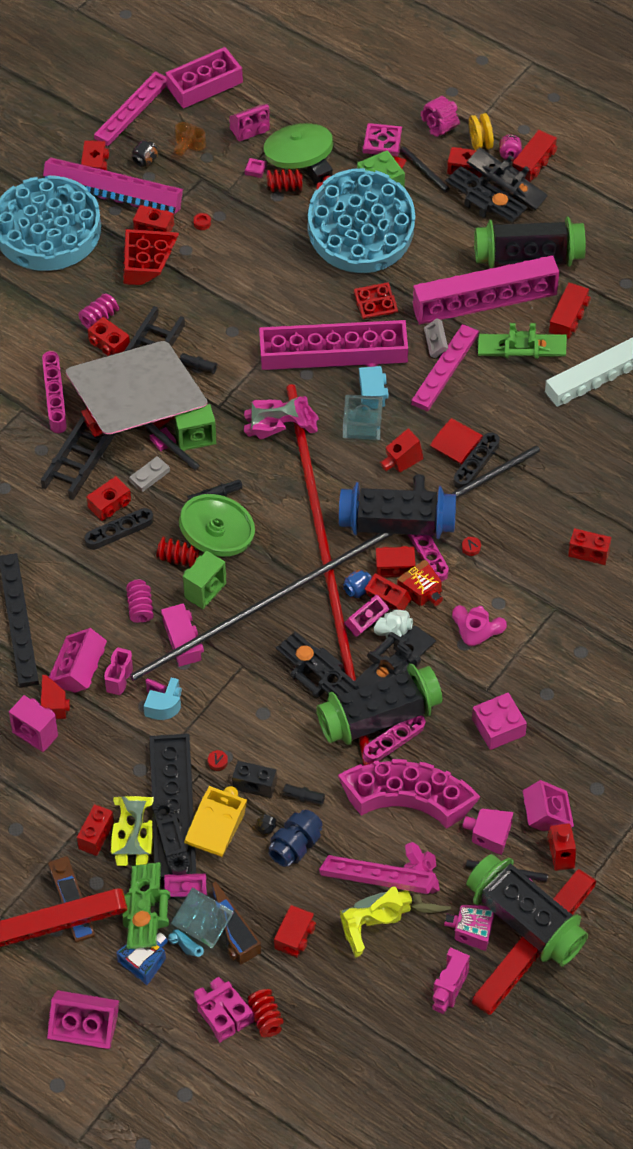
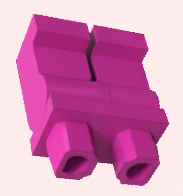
(450, 980)
(223, 1009)

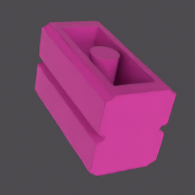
(366, 615)

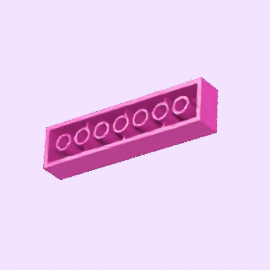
(485, 290)
(333, 344)

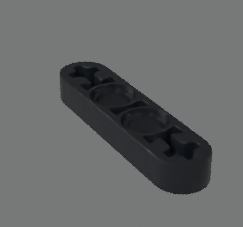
(478, 461)
(121, 531)

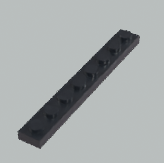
(18, 620)

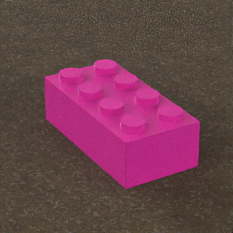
(204, 77)

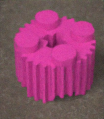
(440, 115)

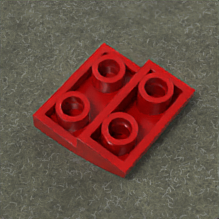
(375, 300)
(456, 441)

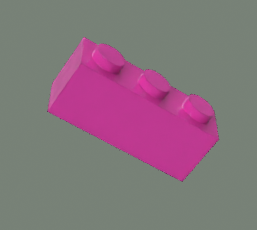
(179, 631)

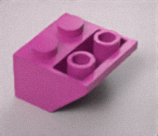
(250, 122)

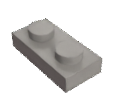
(436, 338)
(149, 474)

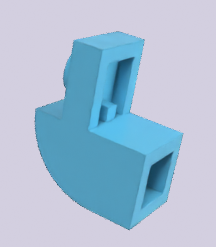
(164, 705)

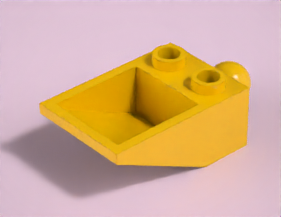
(216, 820)

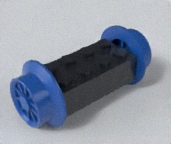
(397, 511)

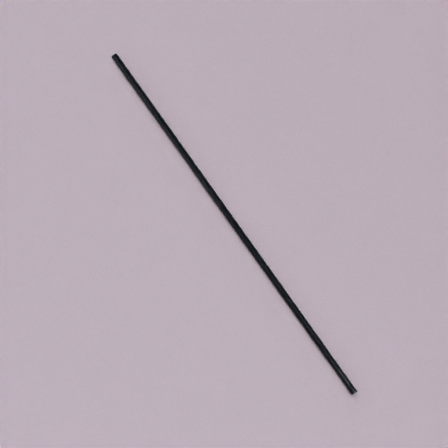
(316, 573)

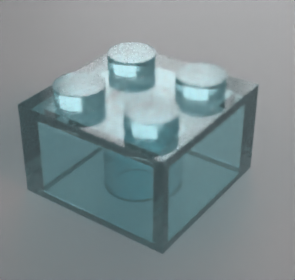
(362, 417)
(202, 917)

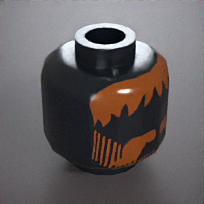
(144, 153)

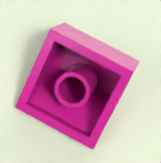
(546, 806)

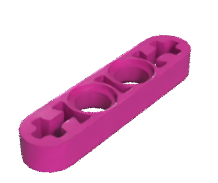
(430, 549)
(392, 736)

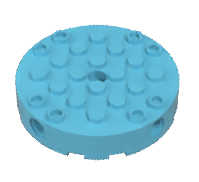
(361, 220)
(48, 223)

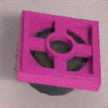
(382, 138)

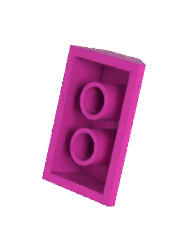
(78, 660)
(82, 1019)

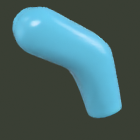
(185, 943)

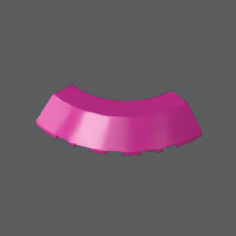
(408, 786)

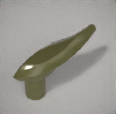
(427, 907)

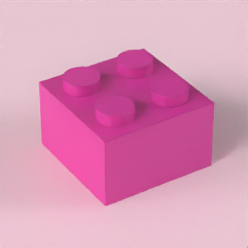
(499, 721)
(33, 723)

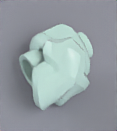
(395, 621)

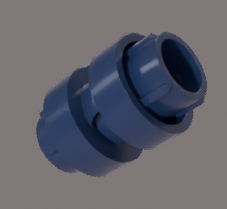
(290, 843)

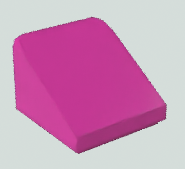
(155, 686)

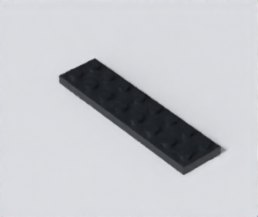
(172, 783)

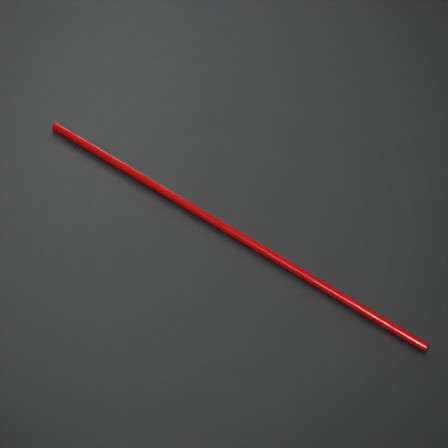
(325, 555)

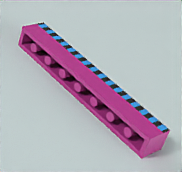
(117, 186)

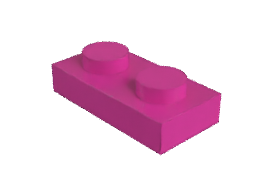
(181, 884)

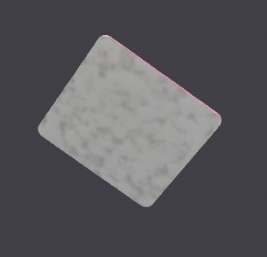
(136, 387)

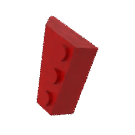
(146, 254)

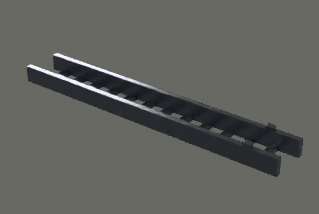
(94, 456)

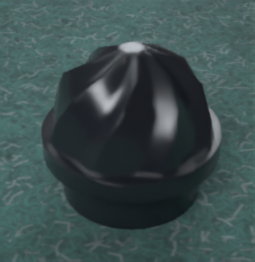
(266, 824)

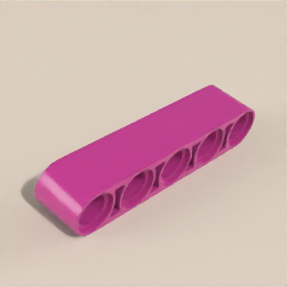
(54, 392)

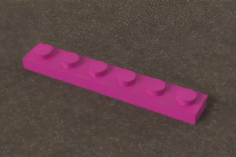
(131, 108)
(444, 367)
(378, 874)

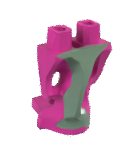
(270, 421)

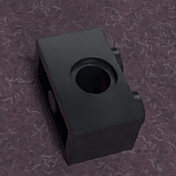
(254, 779)

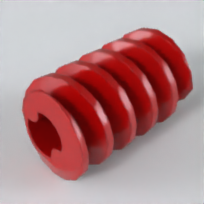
(284, 180)
(176, 553)
(265, 1012)

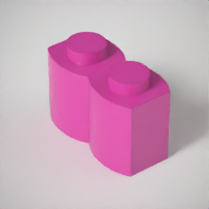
(118, 671)

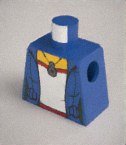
(143, 961)

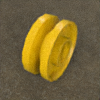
(481, 131)

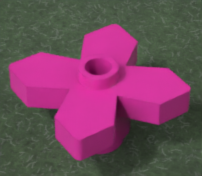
(421, 862)

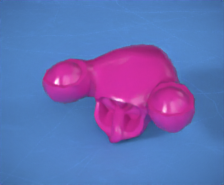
(475, 625)

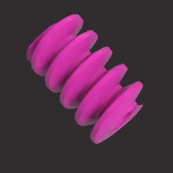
(98, 309)
(139, 601)

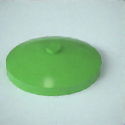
(298, 146)
(216, 525)

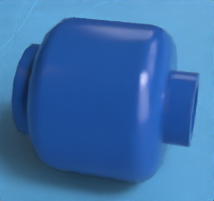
(356, 583)

